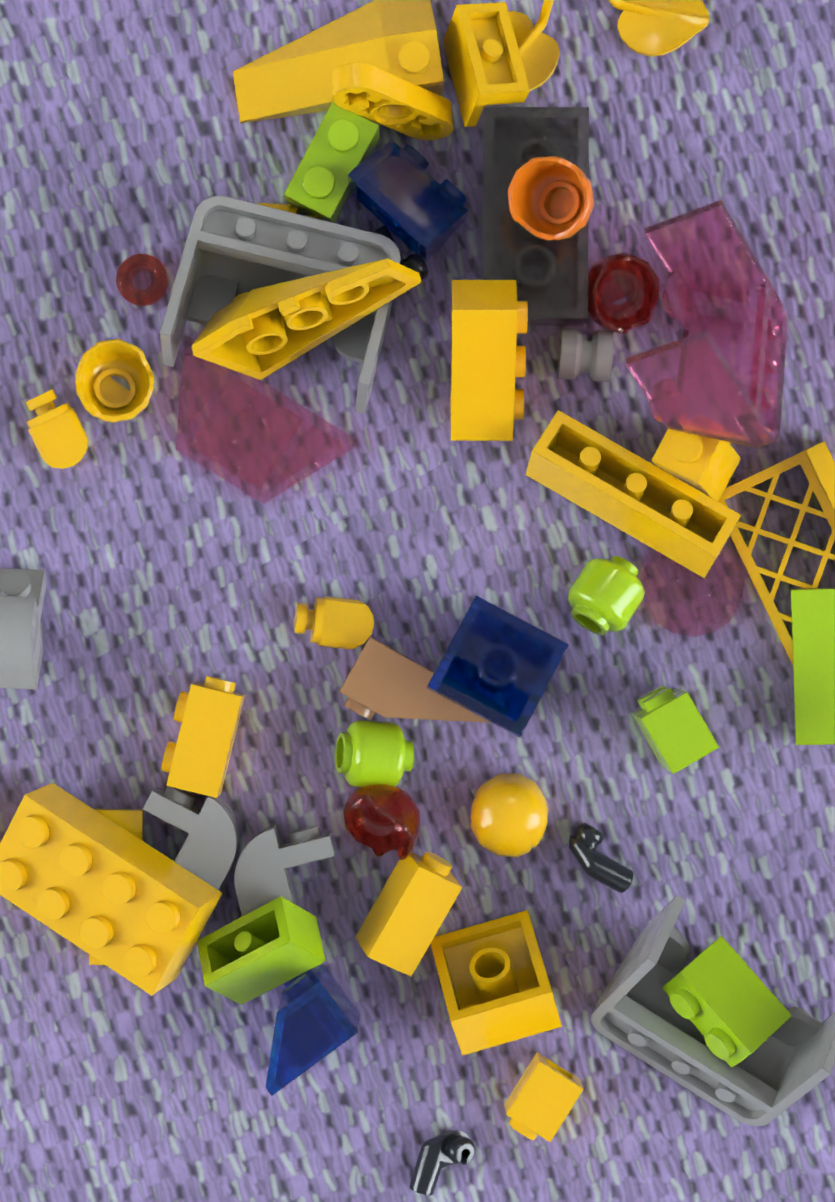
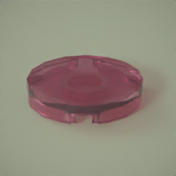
(673, 588)

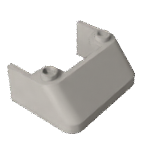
(254, 246)
(642, 1021)

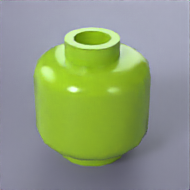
(606, 595)
(373, 753)

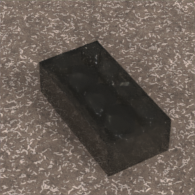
(546, 273)

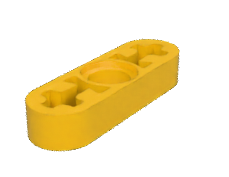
(392, 101)

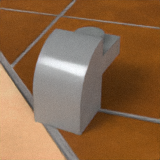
(20, 630)
(212, 832)
(265, 861)

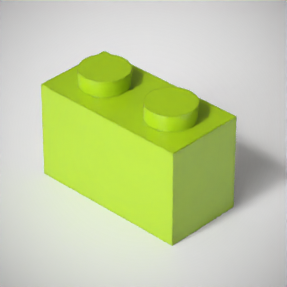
(321, 179)
(673, 728)
(260, 950)
(726, 1002)

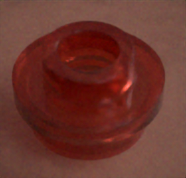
(130, 268)

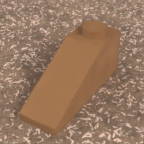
(397, 688)

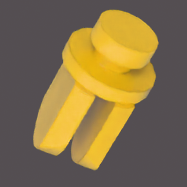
(56, 431)
(335, 622)

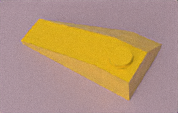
(298, 77)
(287, 319)

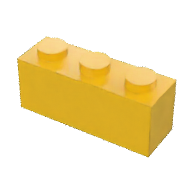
(486, 359)

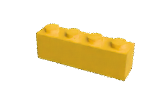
(631, 494)

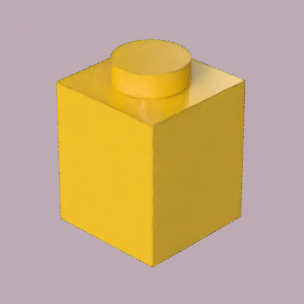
(542, 1099)

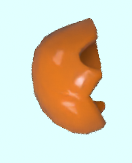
(550, 198)

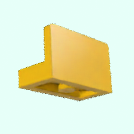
(484, 59)

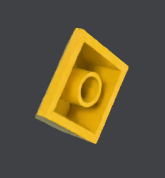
(495, 983)

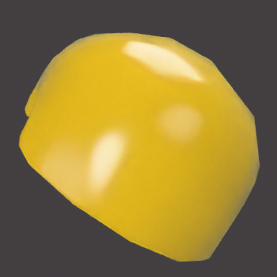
(105, 396)
(509, 815)

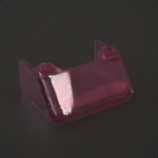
(731, 361)

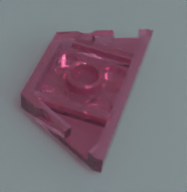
(251, 430)

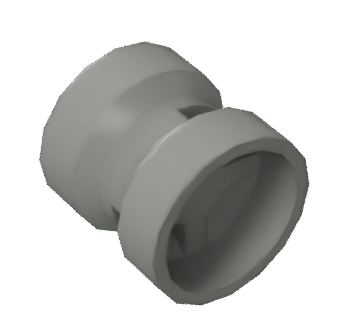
(583, 354)

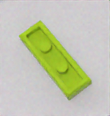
(814, 665)

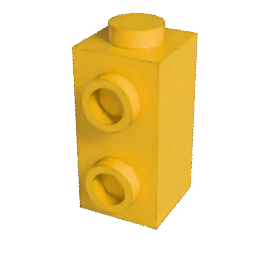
(697, 461)
(205, 738)
(409, 911)

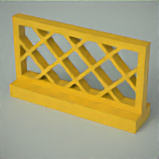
(820, 473)

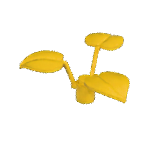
(644, 26)

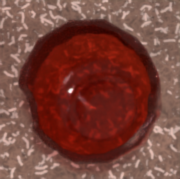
(615, 279)
(383, 819)

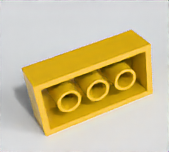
(103, 888)

